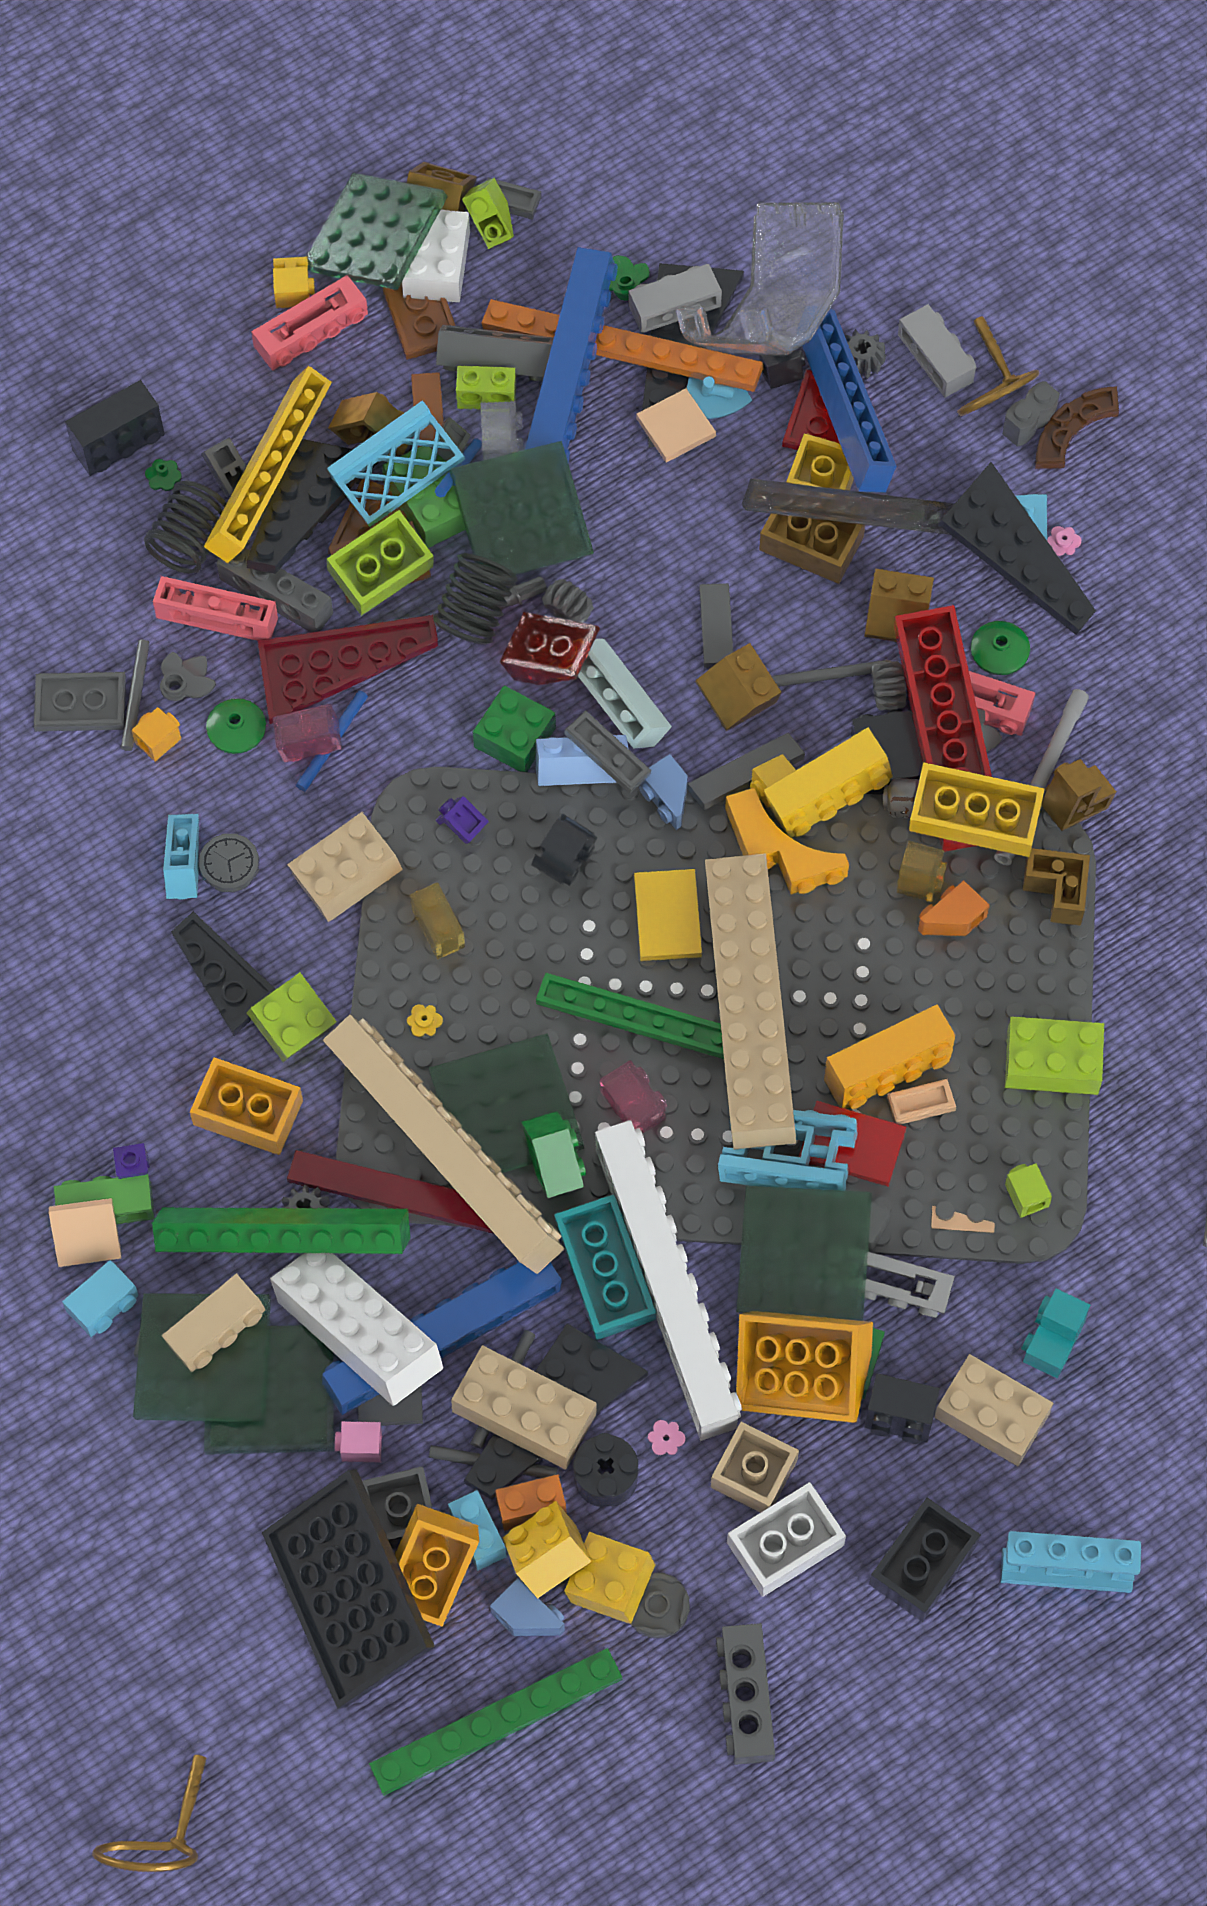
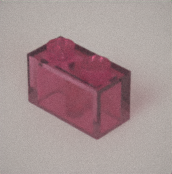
(307, 733)
(632, 1097)

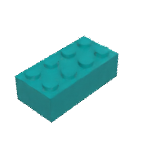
(605, 1267)

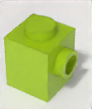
(1027, 1189)

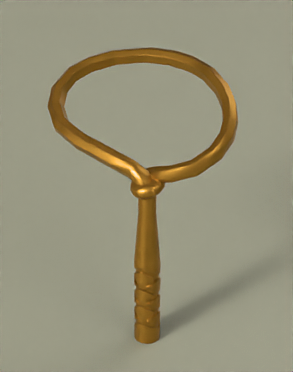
(1007, 385)
(177, 1842)

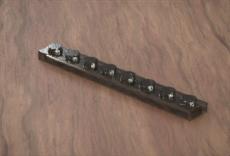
(845, 506)

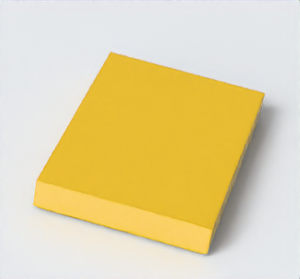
(667, 915)

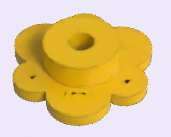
(420, 1027)

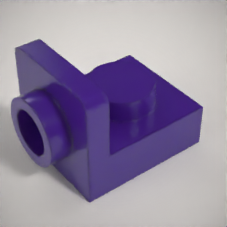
(461, 818)
(131, 1161)

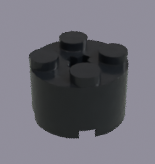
(564, 849)
(605, 1488)

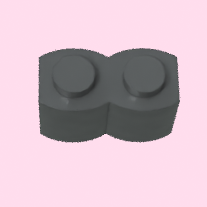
(1030, 413)

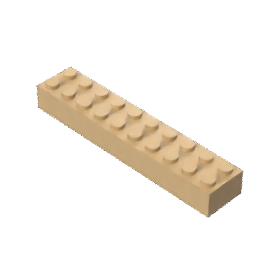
(750, 1002)
(445, 1143)

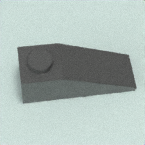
(226, 466)

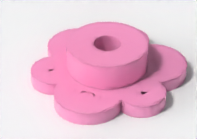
(1064, 546)
(661, 1430)

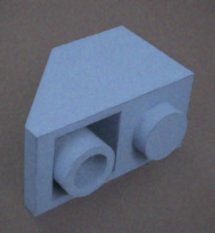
(667, 790)
(525, 1614)

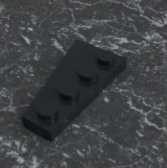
(222, 971)

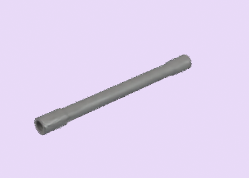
(1071, 713)

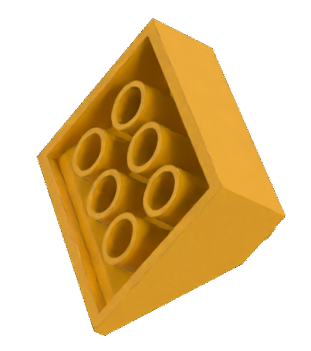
(802, 1365)

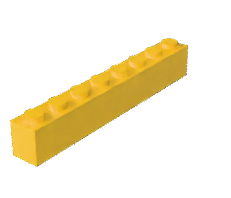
(267, 464)

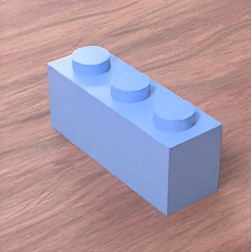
(564, 763)

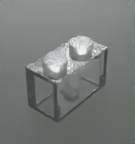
(500, 429)

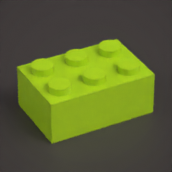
(380, 562)
(1054, 1055)

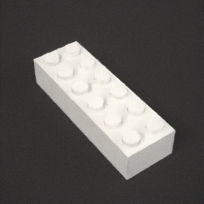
(357, 1324)

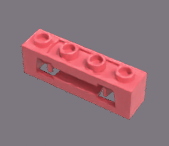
(310, 323)
(215, 609)
(1012, 712)

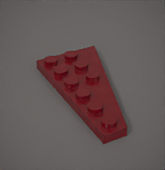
(323, 663)

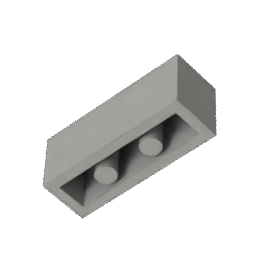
(657, 302)
(937, 350)

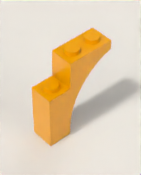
(800, 865)

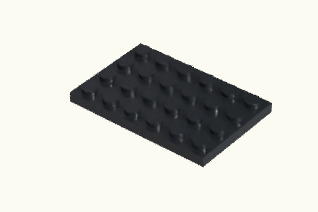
(347, 1589)

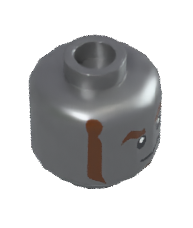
(900, 797)

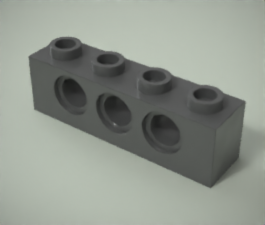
(292, 596)
(746, 1641)

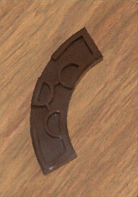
(1070, 420)

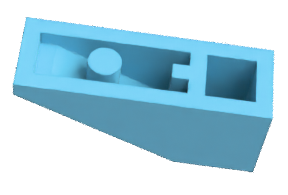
(182, 856)

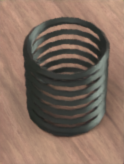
(177, 541)
(468, 621)

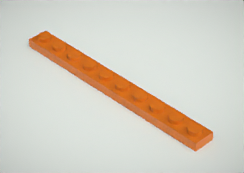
(634, 347)

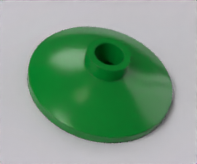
(997, 658)
(240, 736)

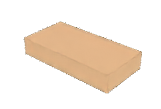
(921, 1102)

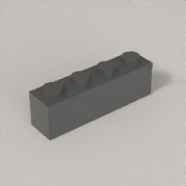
(493, 349)

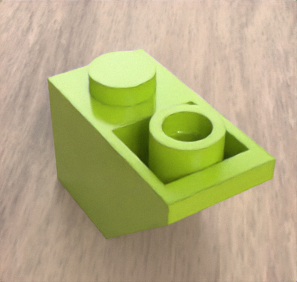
(489, 212)

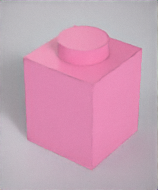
(359, 1441)

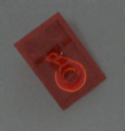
(547, 649)

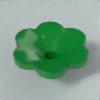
(163, 475)

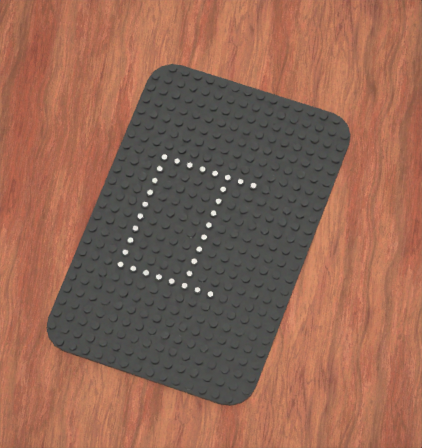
(844, 970)

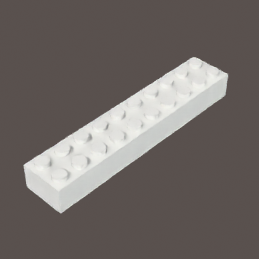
(670, 1287)

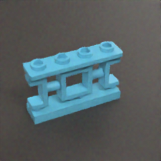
(795, 1171)
(1070, 1561)

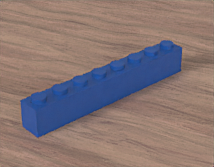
(573, 349)
(849, 407)
(456, 1323)

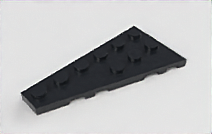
(664, 384)
(298, 504)
(1004, 536)
(576, 1364)

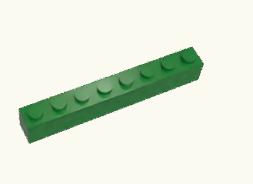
(281, 1230)

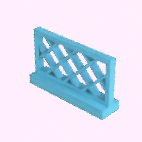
(386, 442)

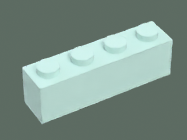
(622, 697)

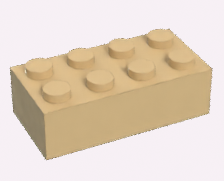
(524, 1407)

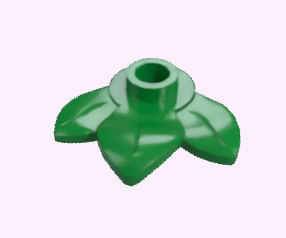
(627, 276)

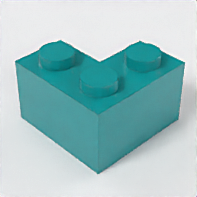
(1059, 1326)

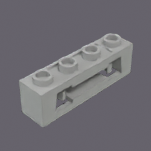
(898, 1297)

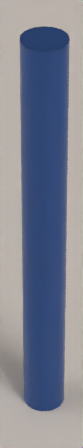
(469, 453)
(344, 722)

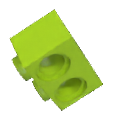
(484, 385)

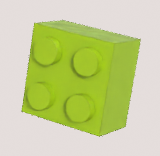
(291, 1017)

